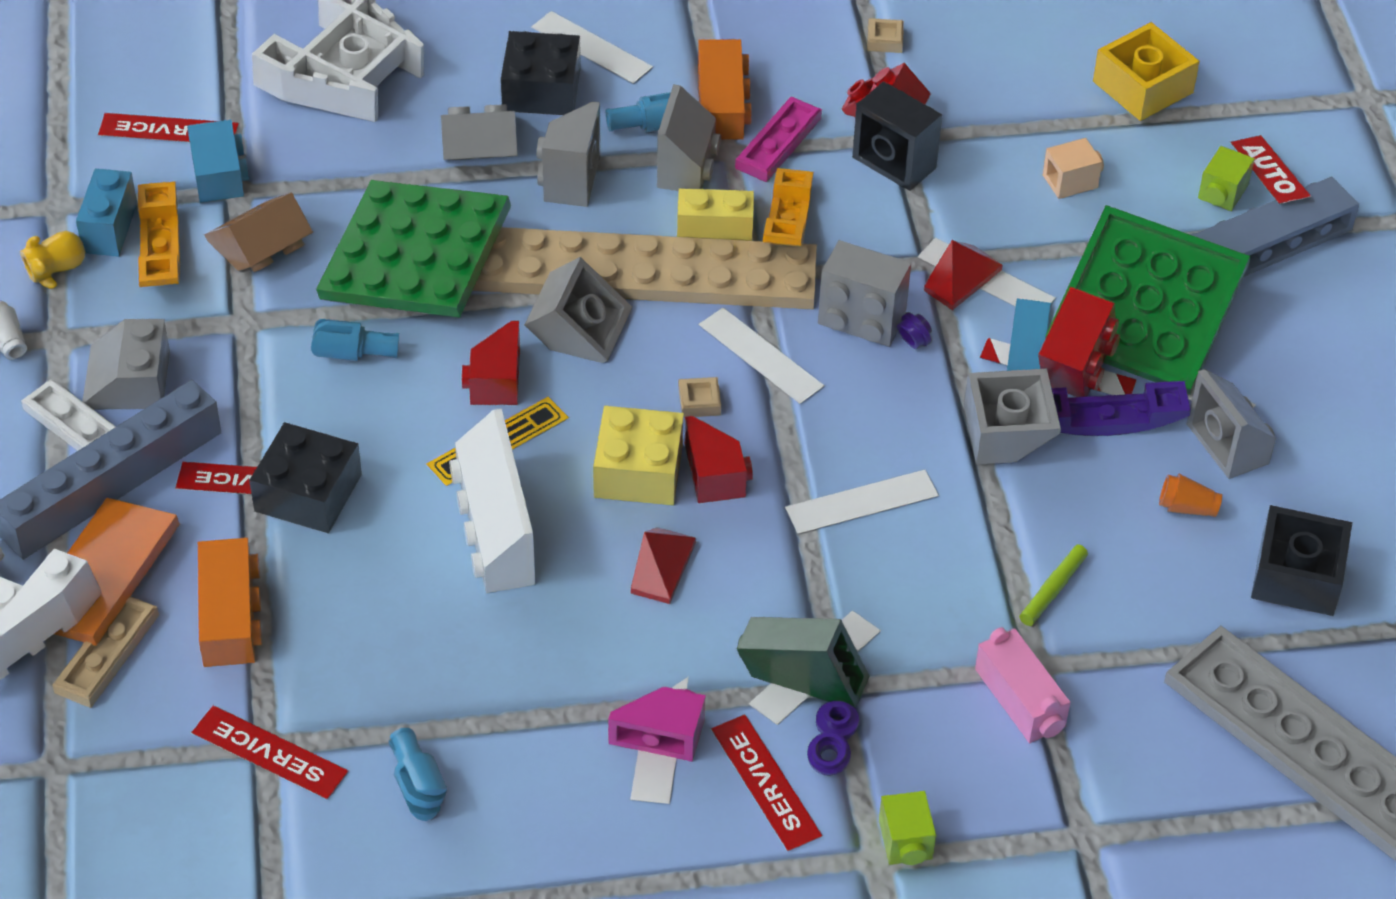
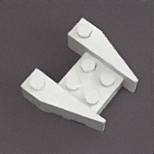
(342, 63)
(48, 601)

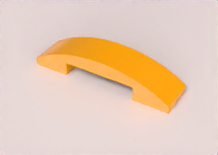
(789, 208)
(158, 234)

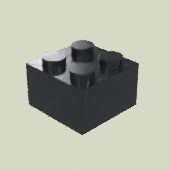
(540, 72)
(896, 135)
(305, 477)
(1302, 560)

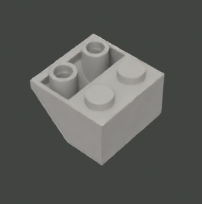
(478, 134)

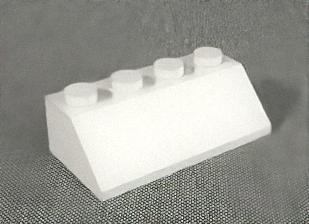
(494, 506)

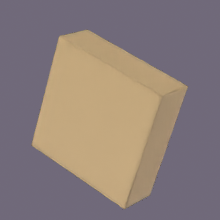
(885, 35)
(699, 397)

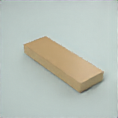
(97, 665)

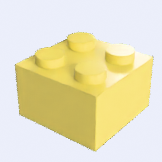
(638, 455)

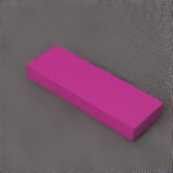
(778, 139)

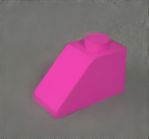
(660, 723)

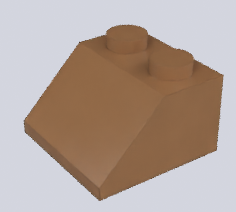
(261, 232)

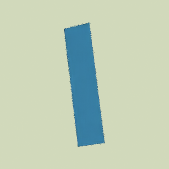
(1028, 334)

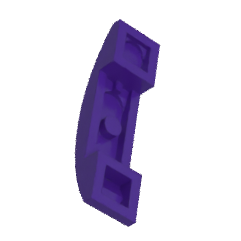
(1122, 414)

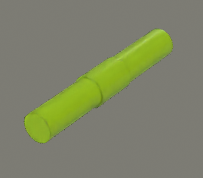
(1053, 585)

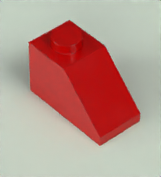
(494, 368)
(715, 462)

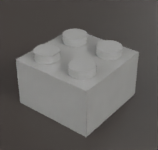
(863, 293)

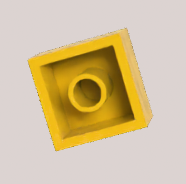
(1145, 71)

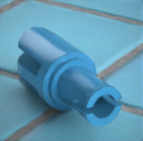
(646, 114)
(351, 340)
(417, 775)

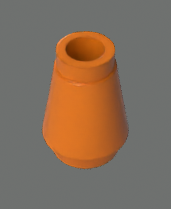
(1189, 497)

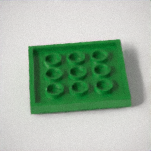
(414, 248)
(1165, 291)

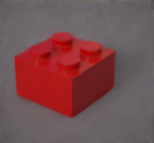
(1080, 342)

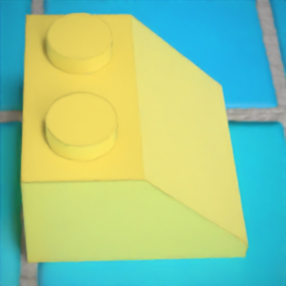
(715, 214)

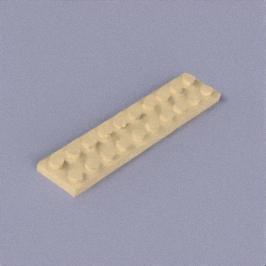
(657, 267)

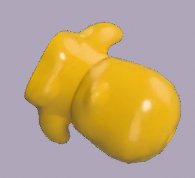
(55, 254)

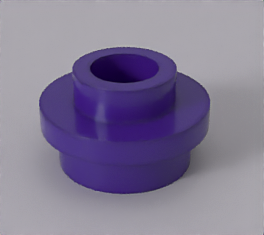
(914, 330)
(841, 710)
(833, 742)

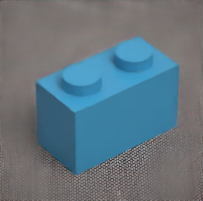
(216, 160)
(106, 212)

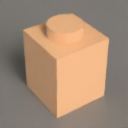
(1072, 168)

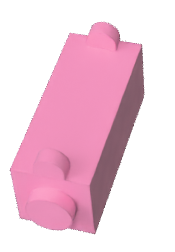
(1022, 685)

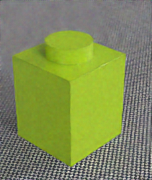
(1226, 178)
(907, 828)

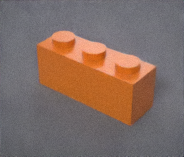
(723, 85)
(228, 602)

